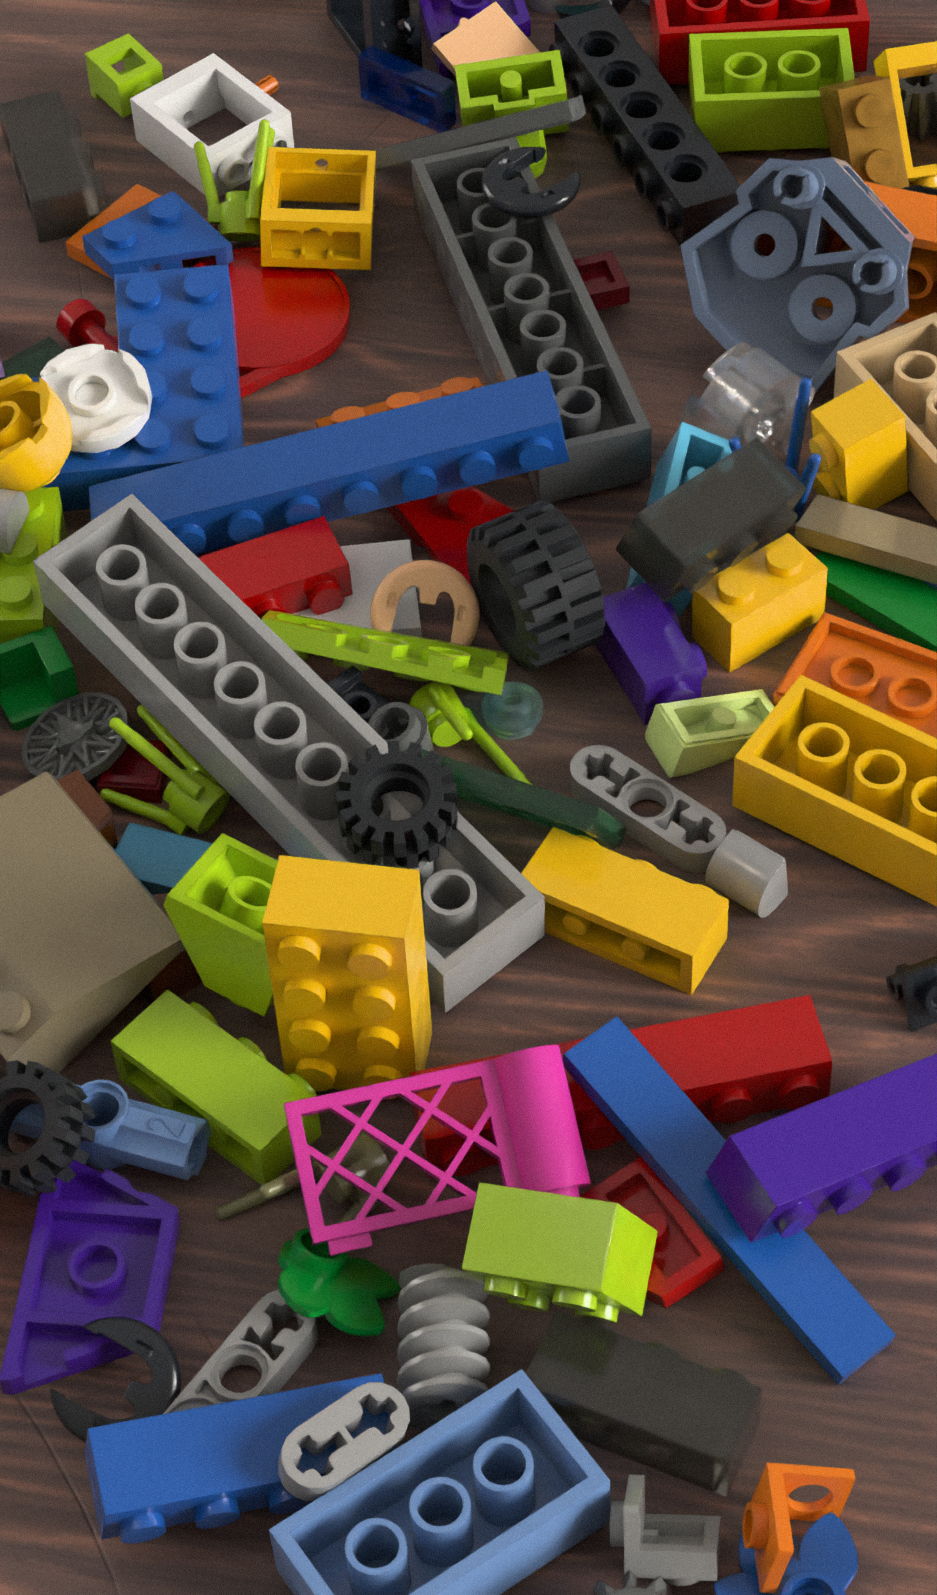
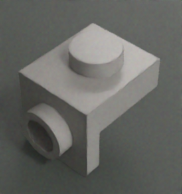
(666, 1545)

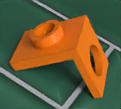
(769, 1513)

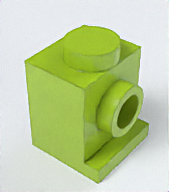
(115, 87)

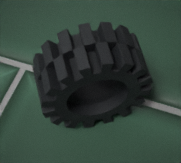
(397, 773)
(61, 1130)

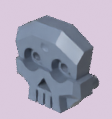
(774, 297)

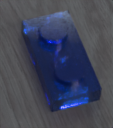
(407, 89)

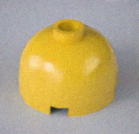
(33, 433)

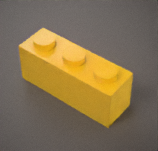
(628, 910)

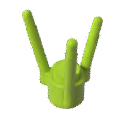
(242, 209)
(452, 722)
(193, 793)

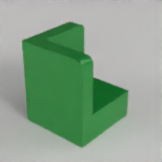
(34, 676)

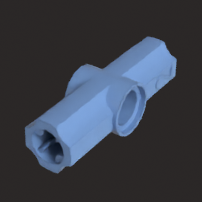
(133, 1132)

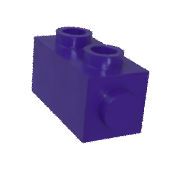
(649, 650)

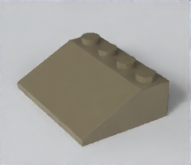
(72, 928)

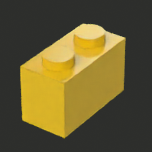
(860, 447)
(759, 602)

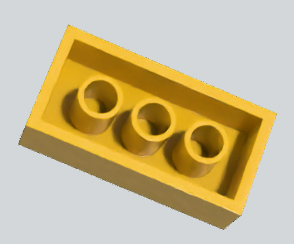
(846, 784)
(348, 971)

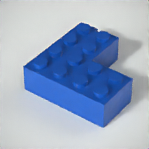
(187, 342)

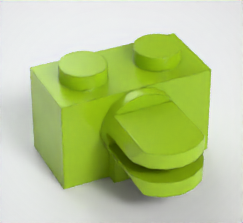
(510, 86)

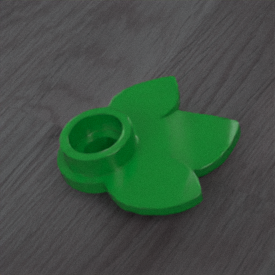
(333, 1286)

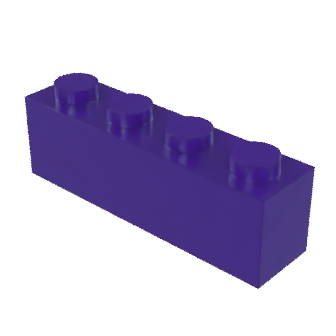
(830, 1152)

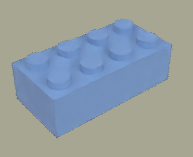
(453, 1507)

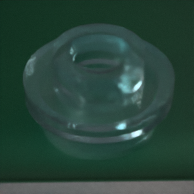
(513, 712)

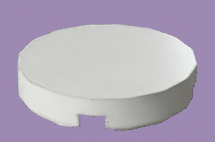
(102, 393)

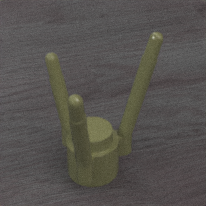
(363, 1159)

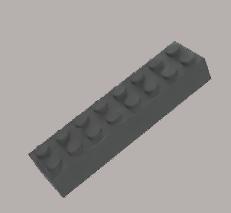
(532, 316)

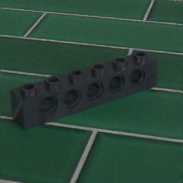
(644, 122)

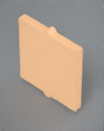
(482, 38)

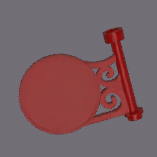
(282, 318)

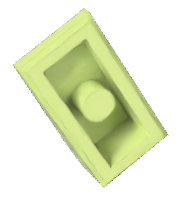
(704, 730)

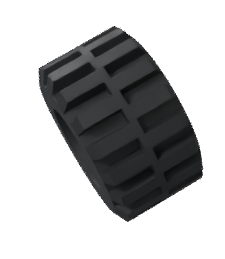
(536, 585)

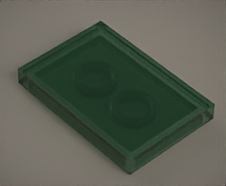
(533, 803)

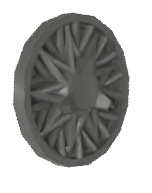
(76, 736)

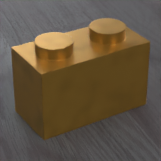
(865, 129)

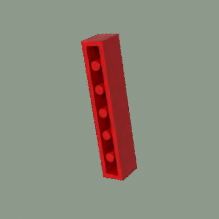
(722, 1061)

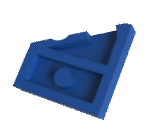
(156, 239)

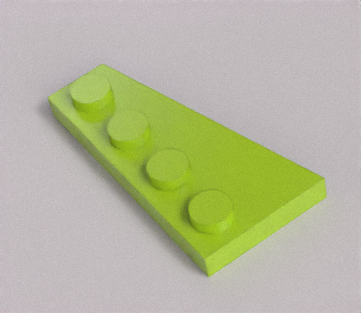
(402, 654)

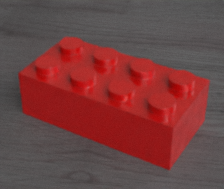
(675, 19)

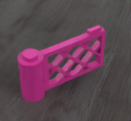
(528, 1120)

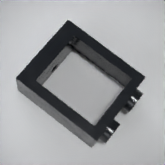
(376, 24)

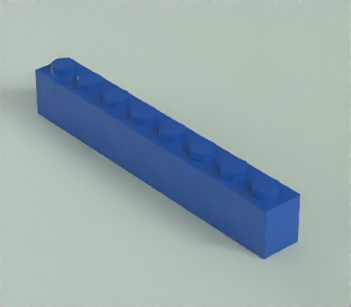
(351, 465)

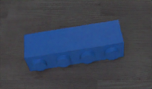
(206, 1461)

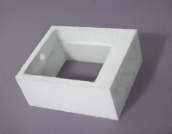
(194, 94)

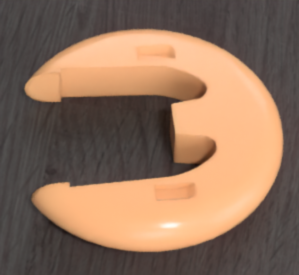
(431, 580)

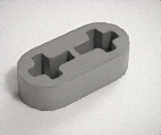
(334, 1427)

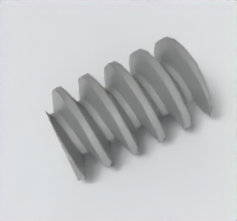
(441, 1341)

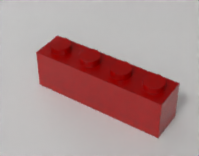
(286, 570)

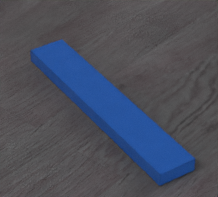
(679, 1148)

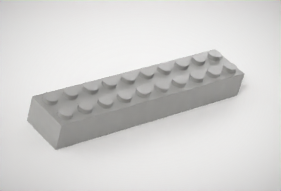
(270, 728)

